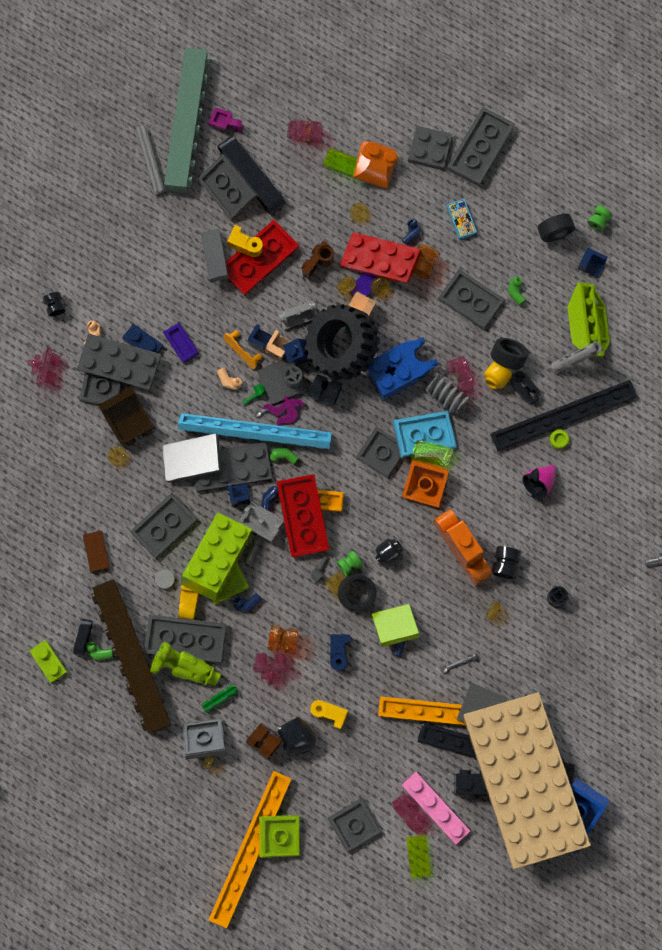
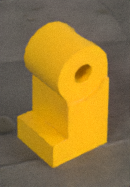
(248, 245)
(188, 603)
(322, 709)

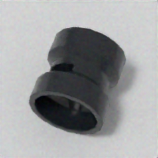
(54, 304)
(557, 597)

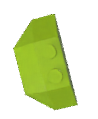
(588, 318)

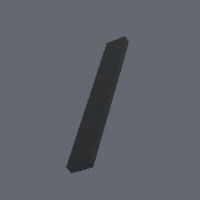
(563, 415)
(459, 743)

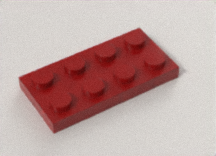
(380, 258)
(248, 271)
(302, 515)

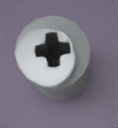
(447, 394)

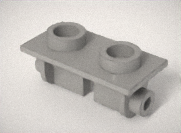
(297, 315)

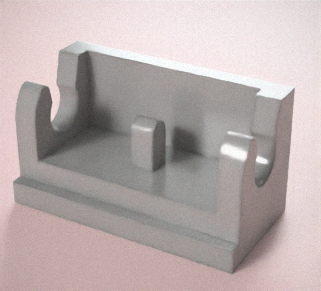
(261, 521)

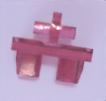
(44, 375)
(262, 666)

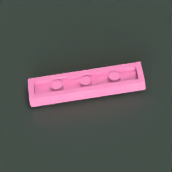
(435, 808)

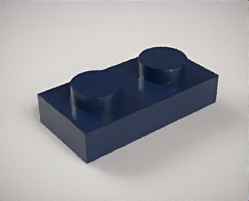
(138, 338)

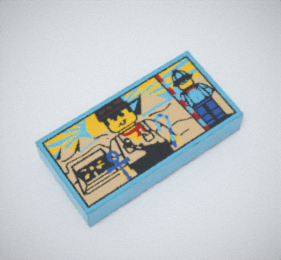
(461, 219)

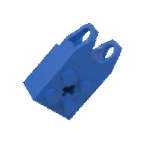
(405, 366)

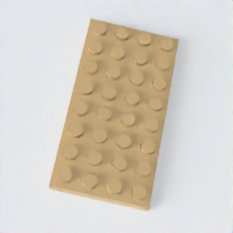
(526, 781)

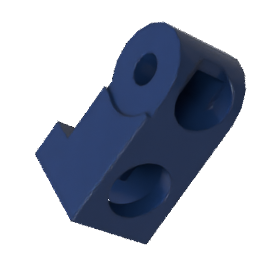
(337, 650)

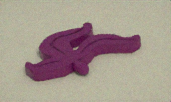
(289, 404)

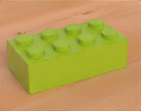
(216, 556)

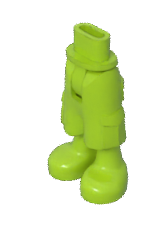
(185, 666)

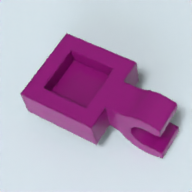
(223, 119)

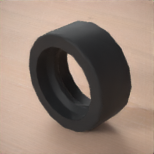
(556, 227)
(509, 353)
(371, 592)

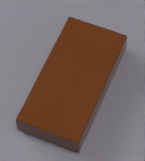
(96, 551)

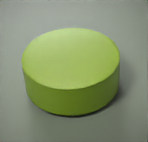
(559, 439)

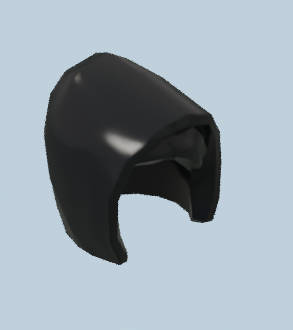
(297, 737)

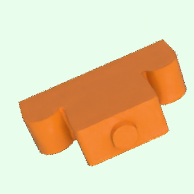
(463, 546)

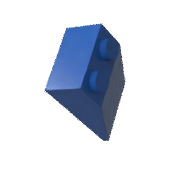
(589, 803)

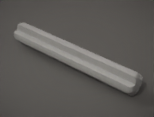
(150, 160)

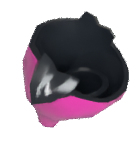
(543, 481)

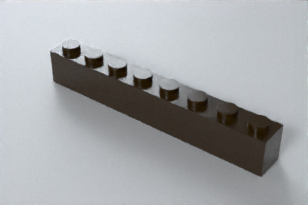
(131, 655)

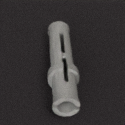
(570, 360)

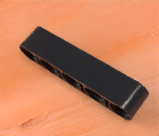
(268, 194)

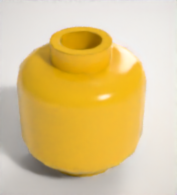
(497, 376)

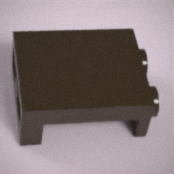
(126, 417)

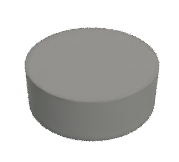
(164, 579)

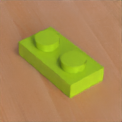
(48, 661)

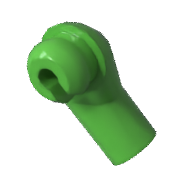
(514, 290)
(284, 453)
(97, 653)

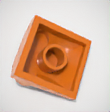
(375, 164)
(425, 483)

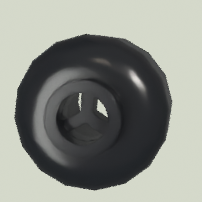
(389, 552)

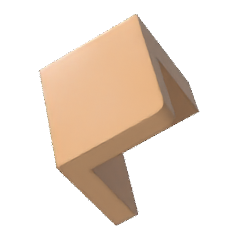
(362, 303)
(275, 346)

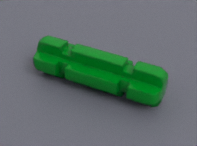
(219, 698)

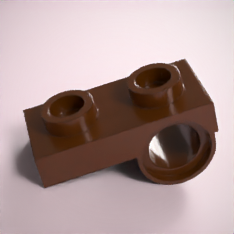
(310, 266)

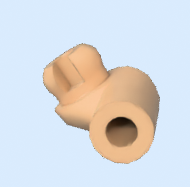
(94, 328)
(228, 382)

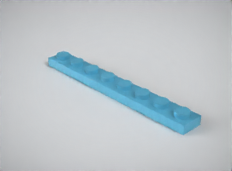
(253, 430)

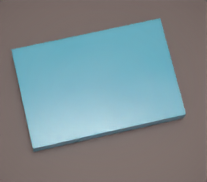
(430, 428)

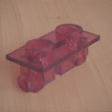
(405, 805)

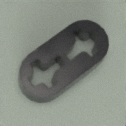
(522, 390)
(82, 637)

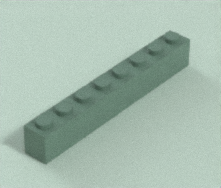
(186, 120)

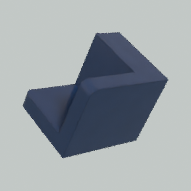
(592, 262)
(259, 339)
(238, 494)

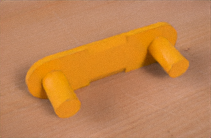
(230, 340)

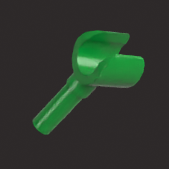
(259, 392)

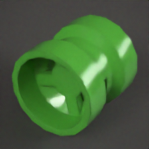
(599, 219)
(350, 563)

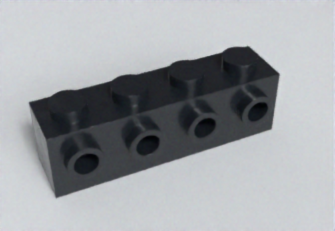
(469, 784)

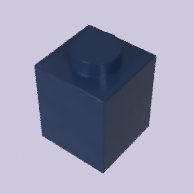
(296, 352)

